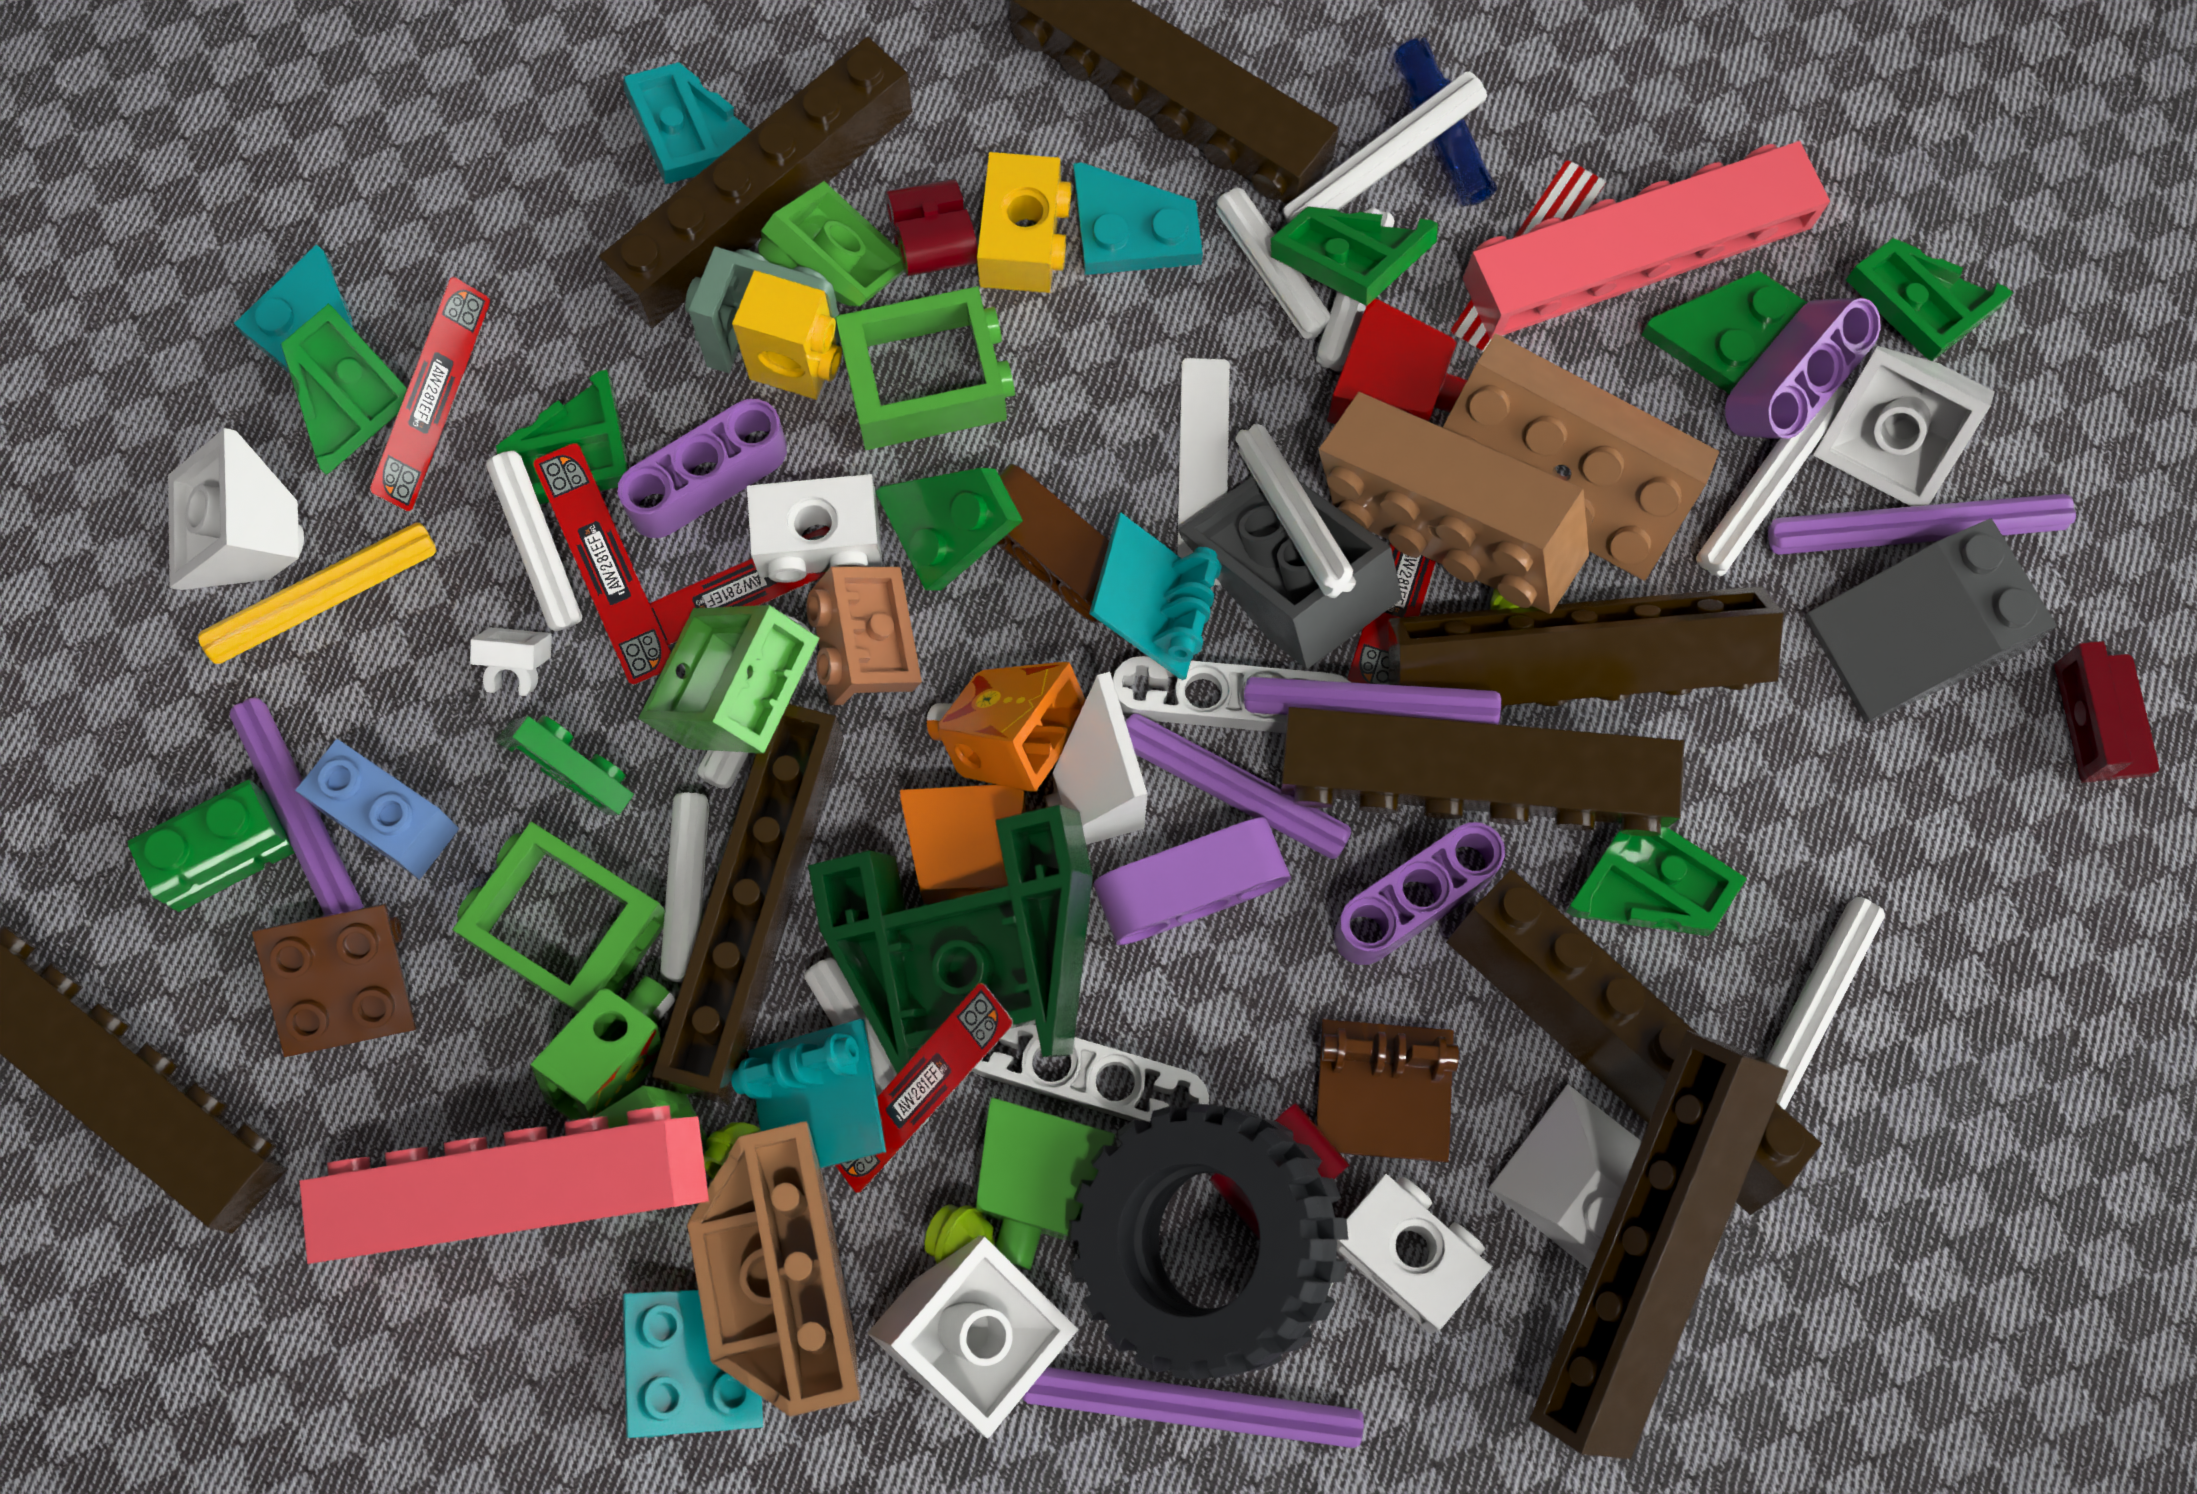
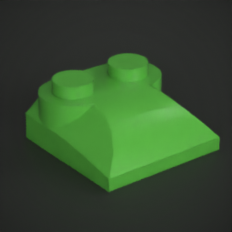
(834, 240)

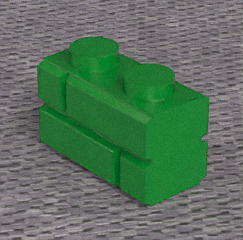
(210, 846)

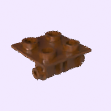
(335, 979)
(1386, 1089)

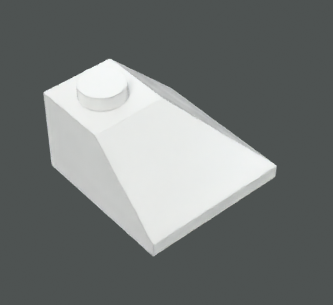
(1904, 425)
(229, 517)
(1100, 769)
(1569, 1174)
(974, 1333)

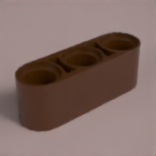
(1054, 542)

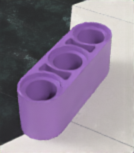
(1802, 368)
(714, 441)
(1436, 869)
(1191, 881)

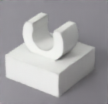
(512, 651)

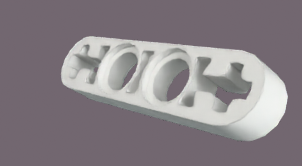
(1229, 678)
(1080, 1082)

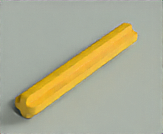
(316, 593)

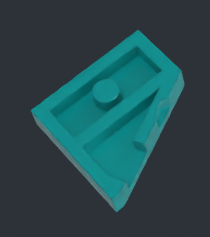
(681, 120)
(1133, 224)
(292, 303)

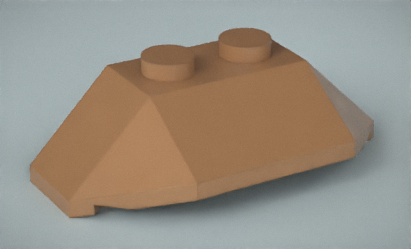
(775, 1275)

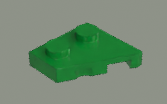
(1351, 249)
(1924, 296)
(1726, 328)
(586, 420)
(949, 521)
(548, 746)
(1658, 885)

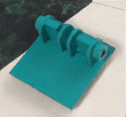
(1155, 595)
(819, 1081)
(670, 1371)

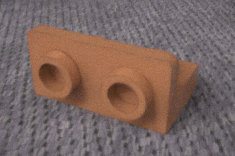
(863, 632)

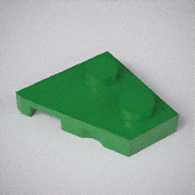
(339, 386)

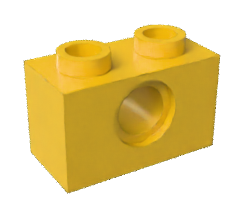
(1019, 190)
(787, 335)

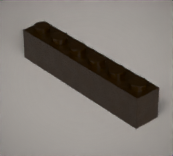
(1183, 89)
(764, 171)
(1595, 647)
(1482, 769)
(749, 907)
(1604, 1016)
(129, 1092)
(1658, 1247)

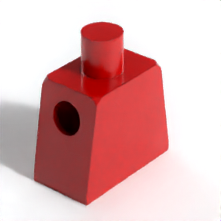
(1398, 364)

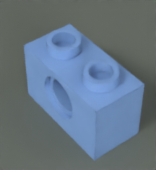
(377, 809)

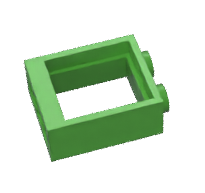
(937, 412)
(716, 699)
(613, 957)

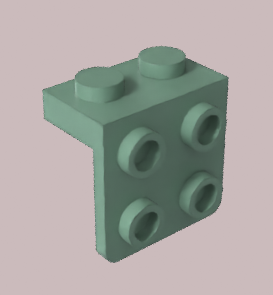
(718, 294)

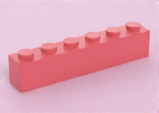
(1644, 238)
(504, 1188)

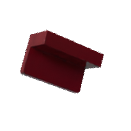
(2105, 714)

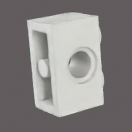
(786, 509)
(1426, 1292)

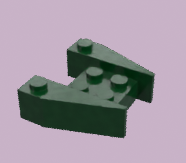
(926, 960)

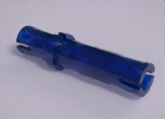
(1455, 144)

